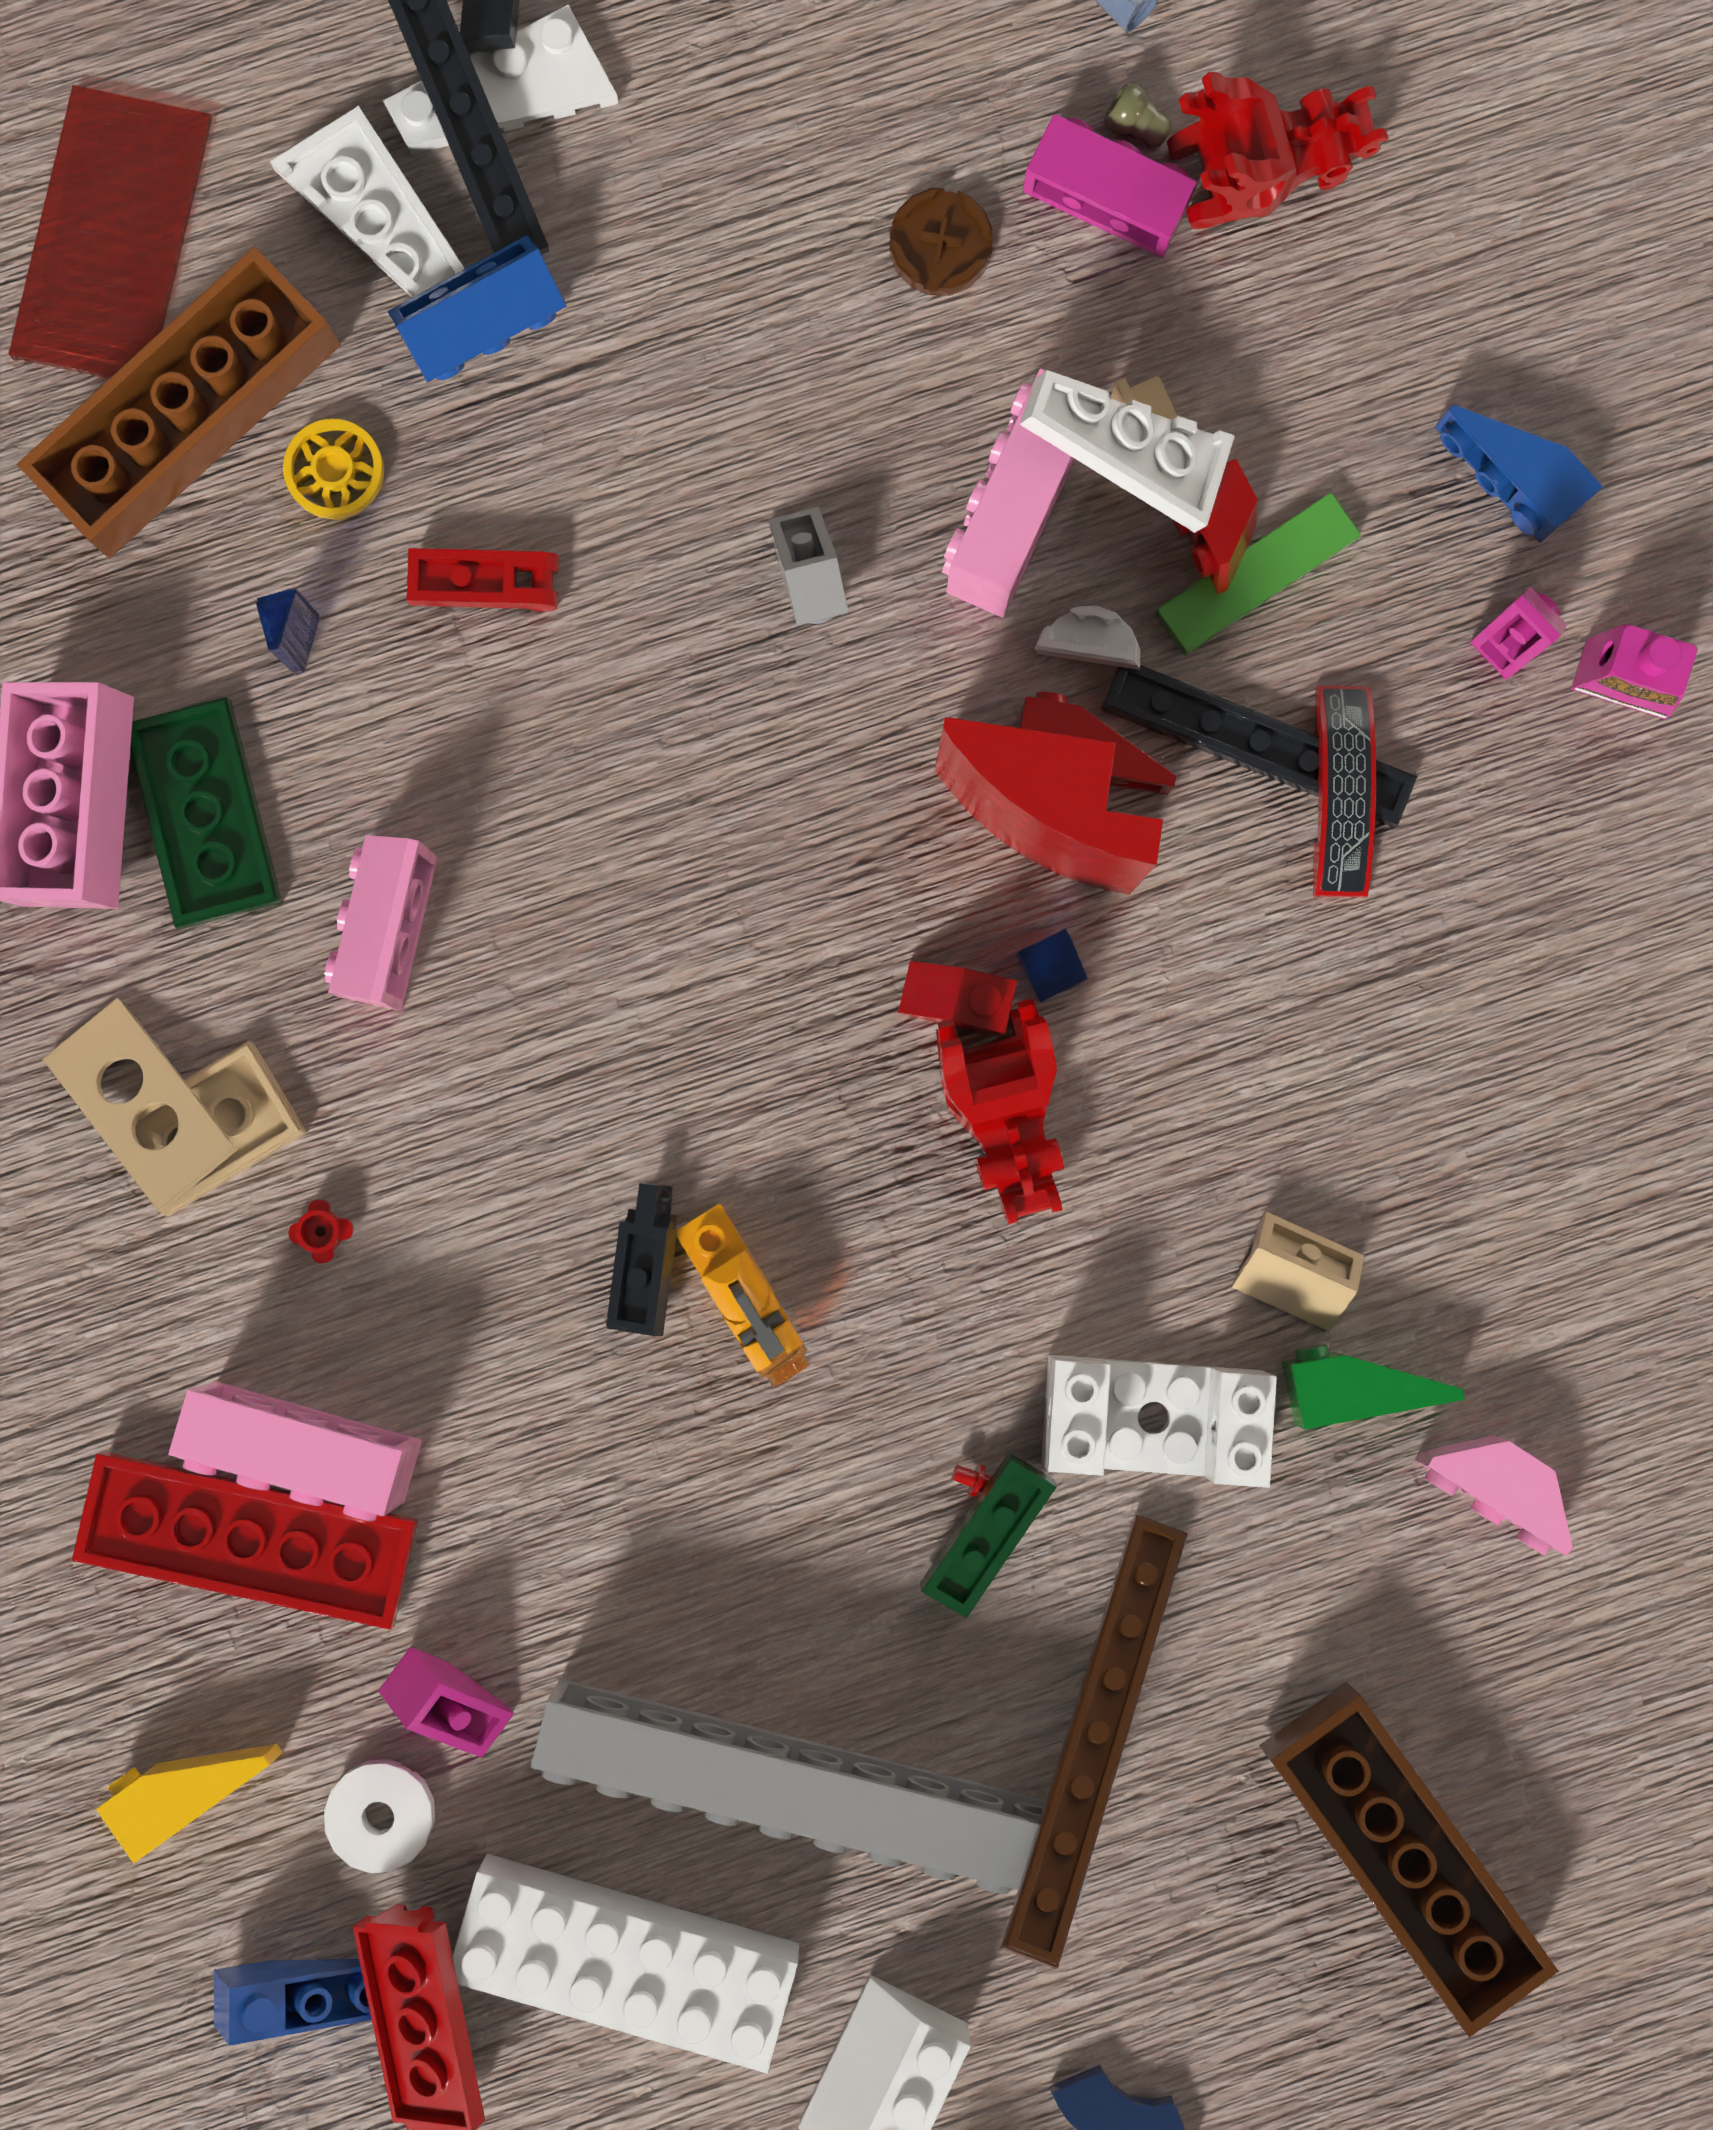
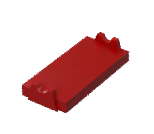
(418, 2020)

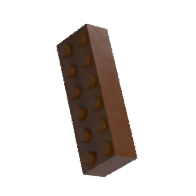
(1409, 1858)

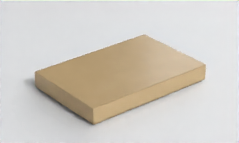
(244, 1103)

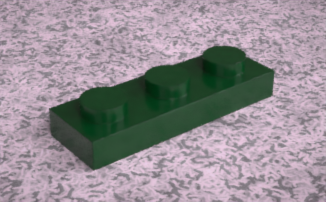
(987, 1535)

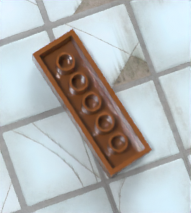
(180, 403)

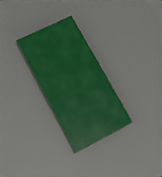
(203, 813)

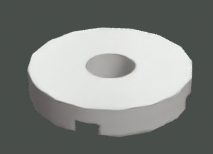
(360, 1842)

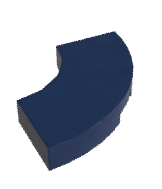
(1095, 2103)

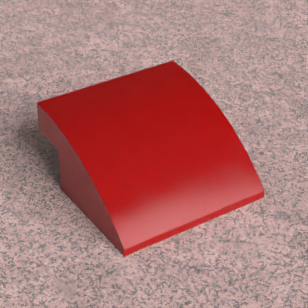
(1048, 801)

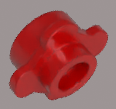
(305, 1229)

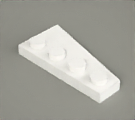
(541, 77)
(370, 201)
(1142, 452)

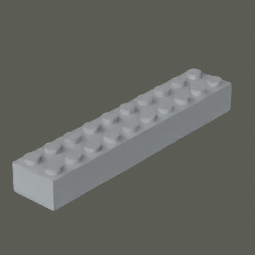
(787, 1786)

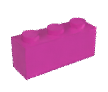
(1109, 184)

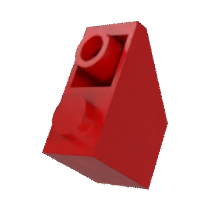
(1229, 530)

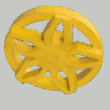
(333, 469)

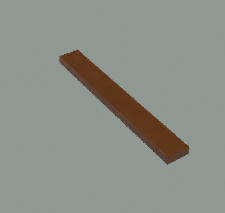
(1094, 1744)

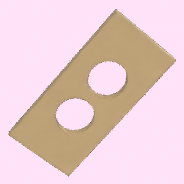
(199, 1142)

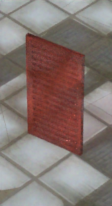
(109, 232)

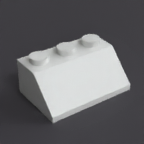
(888, 2065)

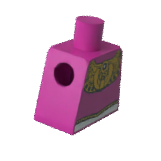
(1642, 669)

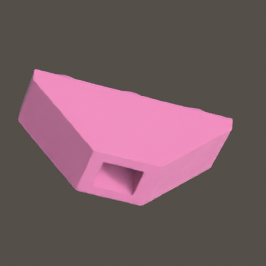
(1504, 1486)

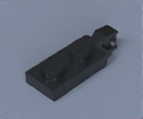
(643, 1264)

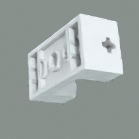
(1213, 1429)

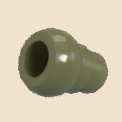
(1137, 116)

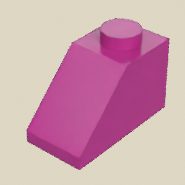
(444, 1703)

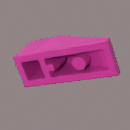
(1520, 632)

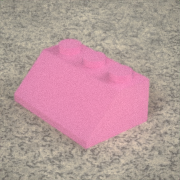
(381, 921)

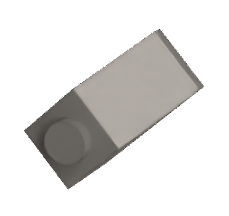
(808, 566)

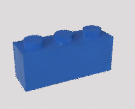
(478, 309)

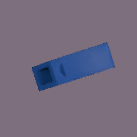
(1528, 473)
(287, 1998)

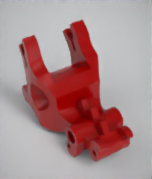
(1261, 153)
(1002, 1101)

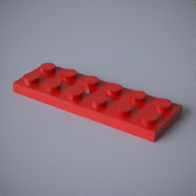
(243, 1541)

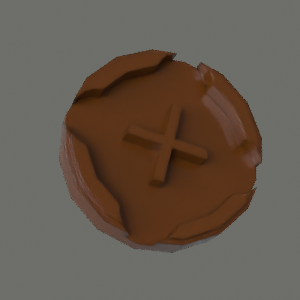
(940, 241)

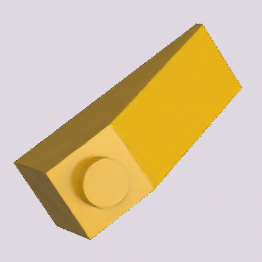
(174, 1793)

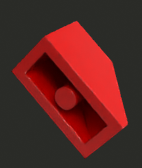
(967, 996)

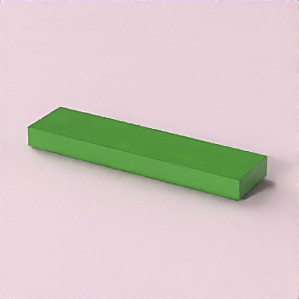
(1262, 574)

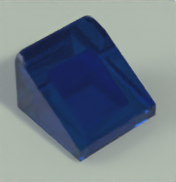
(1052, 965)

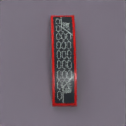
(1345, 791)

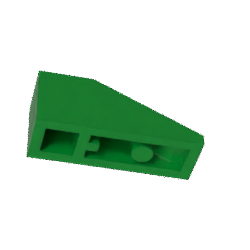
(1340, 1388)

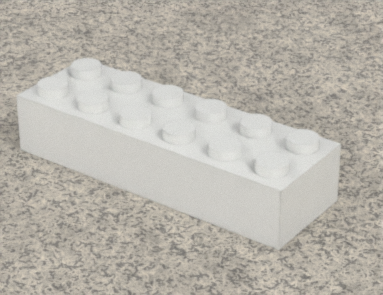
(625, 1963)

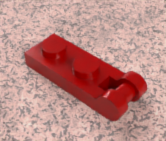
(481, 578)

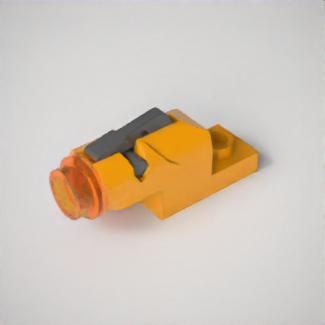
(743, 1296)

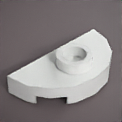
(1091, 636)

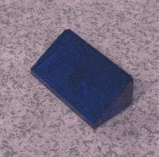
(288, 627)

